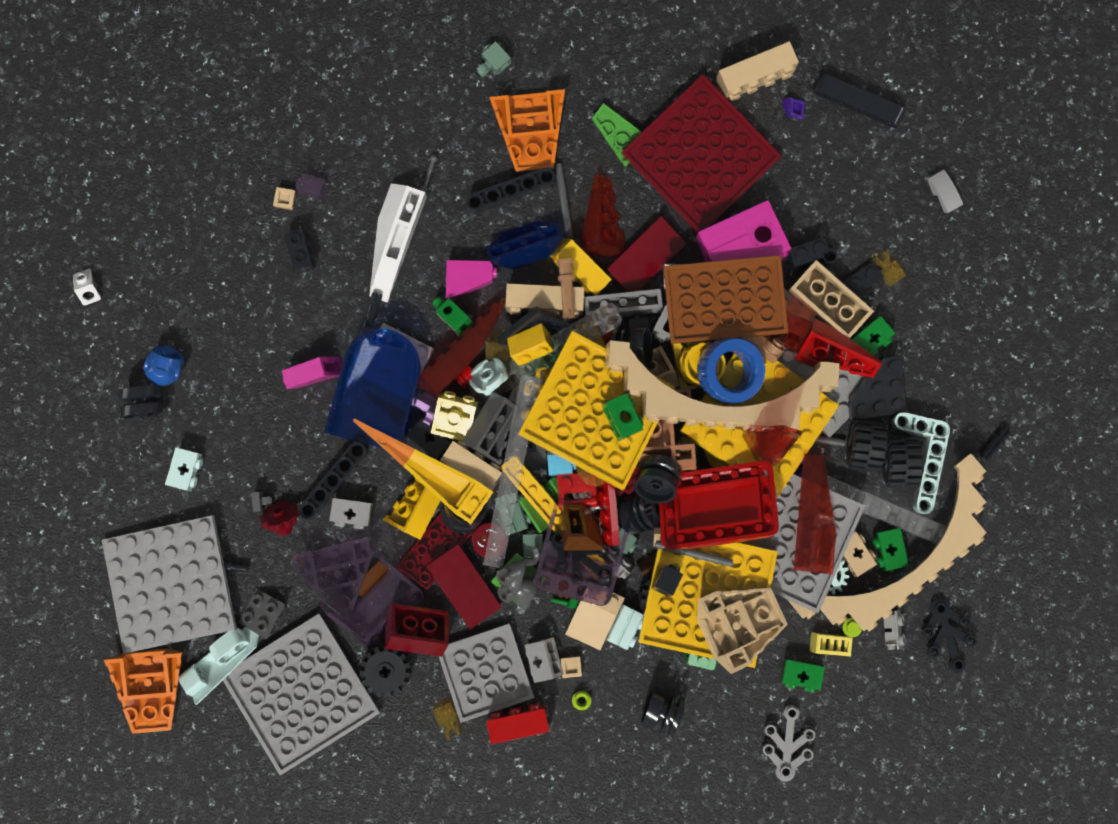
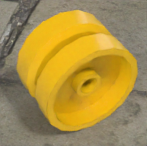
(688, 363)

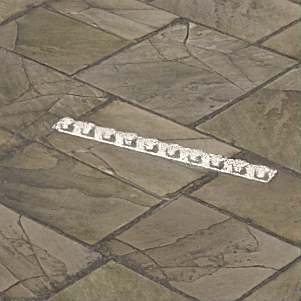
(511, 474)

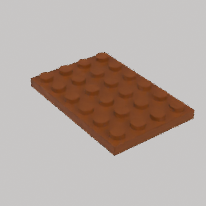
(725, 299)

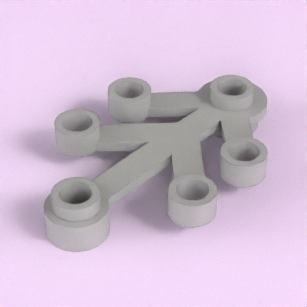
(788, 746)

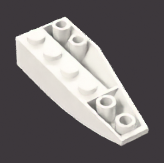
(393, 235)

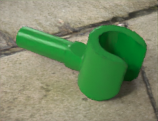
(572, 603)

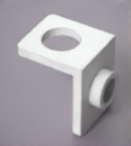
(83, 283)

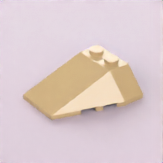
(739, 624)

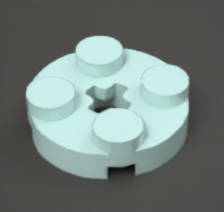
(496, 372)

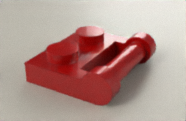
(574, 484)

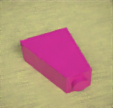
(467, 276)
(312, 372)

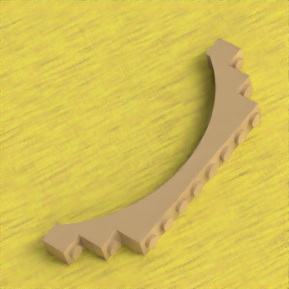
(664, 403)
(958, 537)

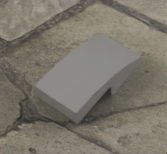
(945, 190)

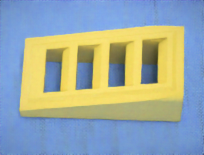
(818, 644)

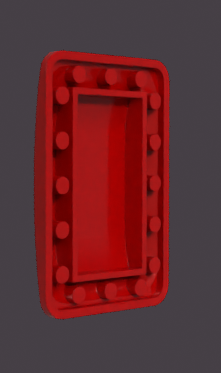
(721, 507)

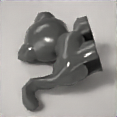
(515, 585)

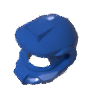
(163, 365)

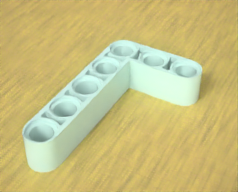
(928, 455)

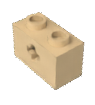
(866, 557)

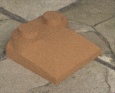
(770, 348)

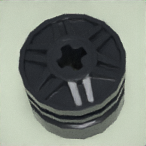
(640, 342)
(638, 514)
(663, 711)

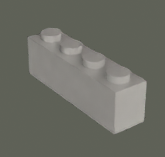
(628, 303)

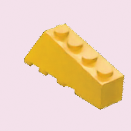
(414, 510)

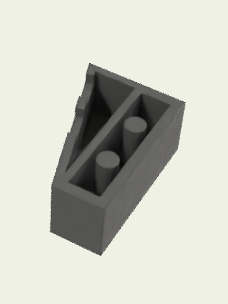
(491, 428)

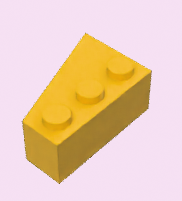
(586, 271)

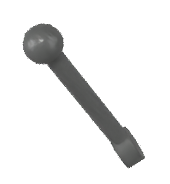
(424, 188)

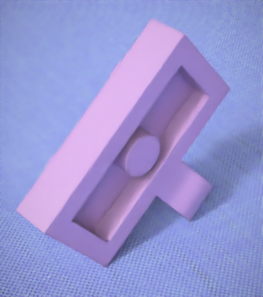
(427, 404)

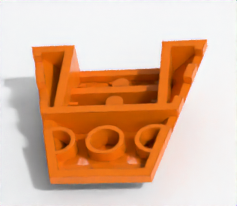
(530, 127)
(147, 687)

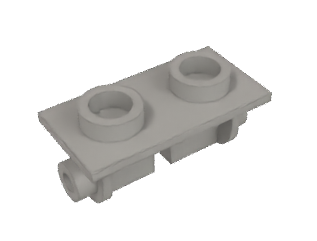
(625, 565)
(895, 637)

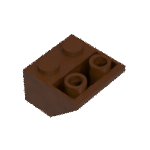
(579, 528)

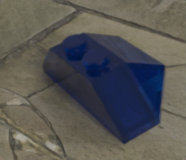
(524, 244)

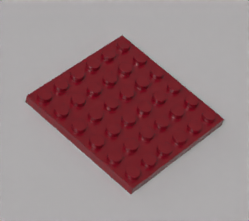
(701, 154)

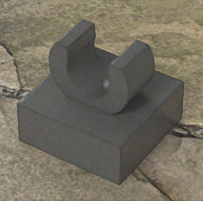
(259, 501)

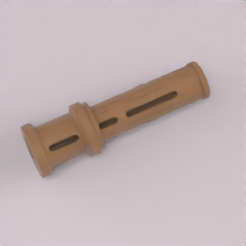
(566, 278)

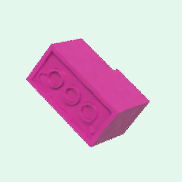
(744, 236)

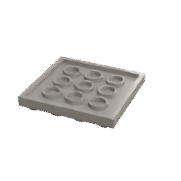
(485, 673)

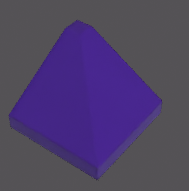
(794, 108)

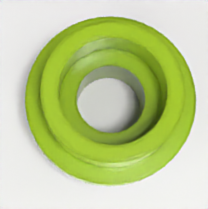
(577, 705)

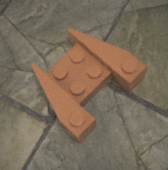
(663, 443)

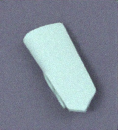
(219, 663)

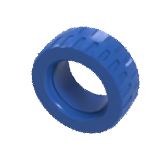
(752, 375)

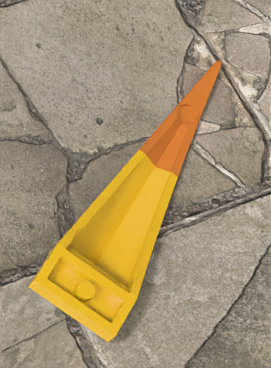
(456, 490)

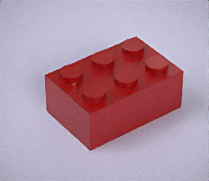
(517, 723)

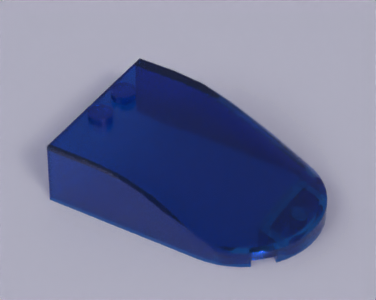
(376, 387)

